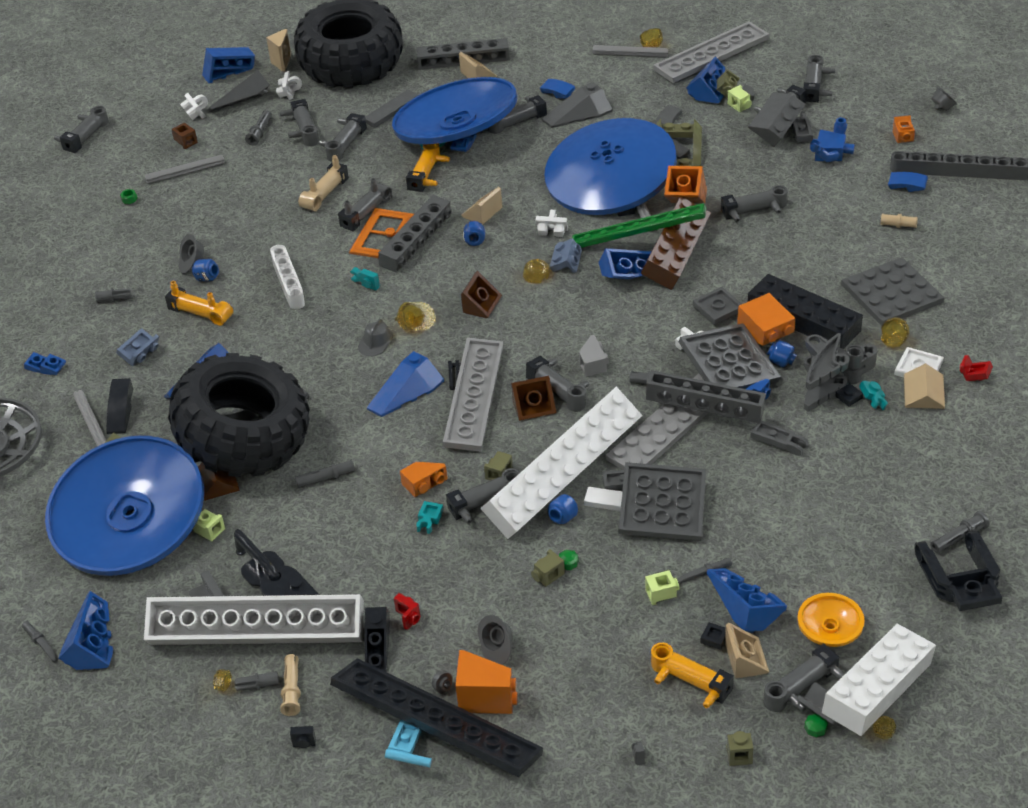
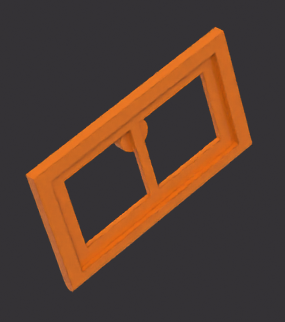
(357, 248)

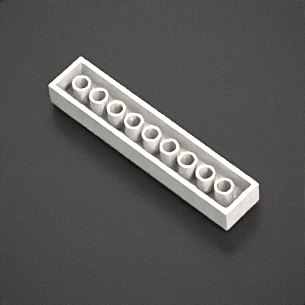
(561, 463)
(254, 619)

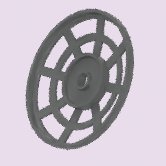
(5, 440)

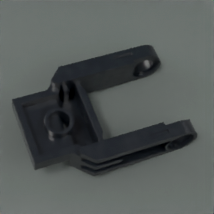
(967, 588)

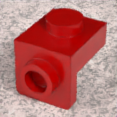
(975, 371)
(408, 609)

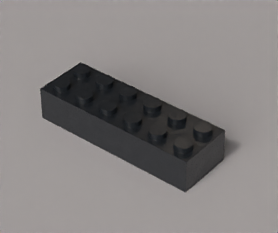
(811, 312)

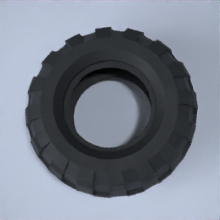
(348, 42)
(232, 443)

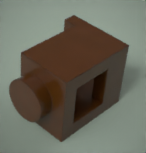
(184, 135)

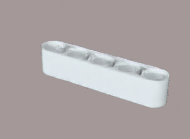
(287, 277)

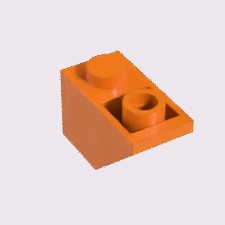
(422, 476)

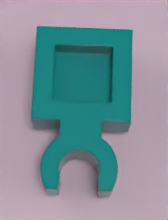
(367, 278)
(873, 391)
(429, 514)

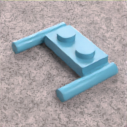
(403, 744)

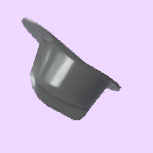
(942, 99)
(190, 251)
(375, 339)
(495, 639)

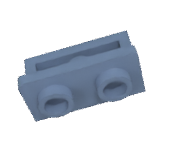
(566, 255)
(137, 347)

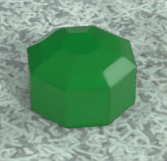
(128, 196)
(570, 559)
(816, 725)

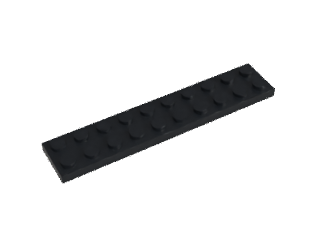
(437, 717)

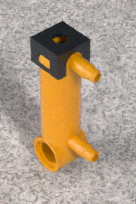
(417, 179)
(178, 300)
(667, 662)

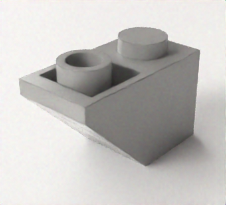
(592, 357)

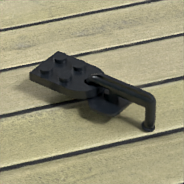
(269, 571)

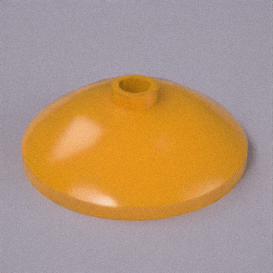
(834, 612)

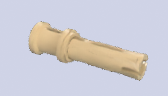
(290, 691)

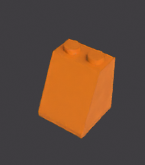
(686, 182)
(766, 319)
(484, 685)

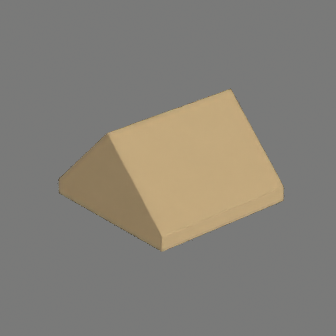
(279, 49)
(472, 68)
(485, 207)
(924, 388)
(744, 652)

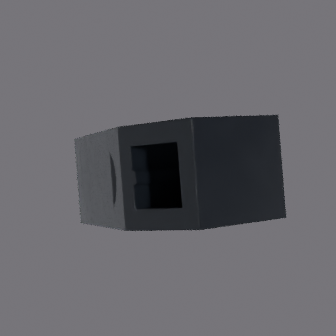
(377, 636)

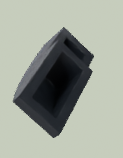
(119, 405)

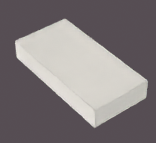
(603, 498)

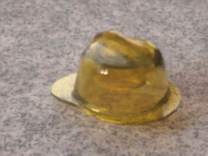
(415, 316)

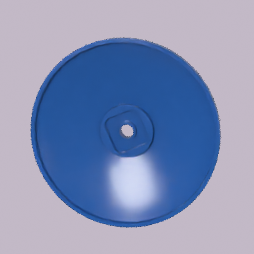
(454, 110)
(610, 166)
(130, 473)

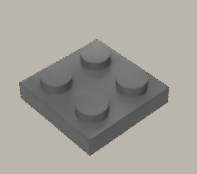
(717, 305)

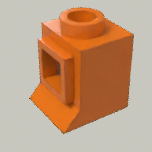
(903, 129)

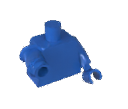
(832, 145)

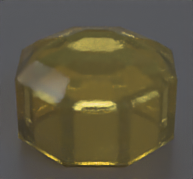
(222, 680)
(884, 727)

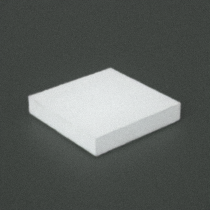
(914, 358)

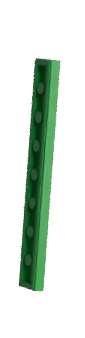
(641, 225)

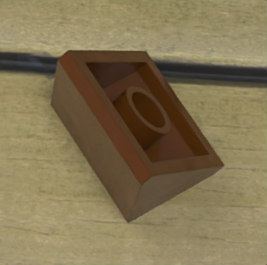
(479, 296)
(533, 398)
(217, 483)

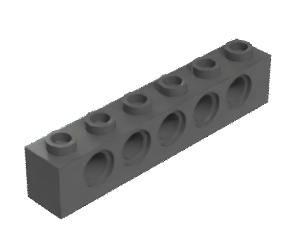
(448, 54)
(414, 233)
(705, 396)

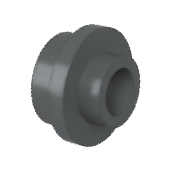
(442, 682)

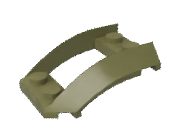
(686, 130)

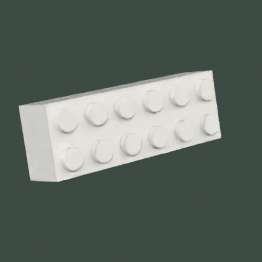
(878, 679)

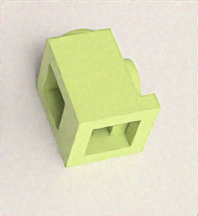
(739, 99)
(206, 522)
(661, 586)

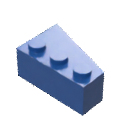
(226, 61)

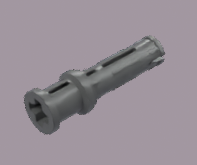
(256, 130)
(966, 526)

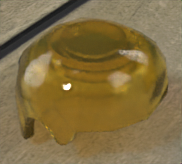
(651, 38)
(536, 271)
(895, 332)

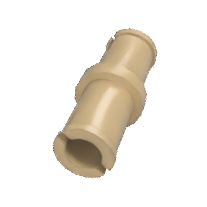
(899, 220)

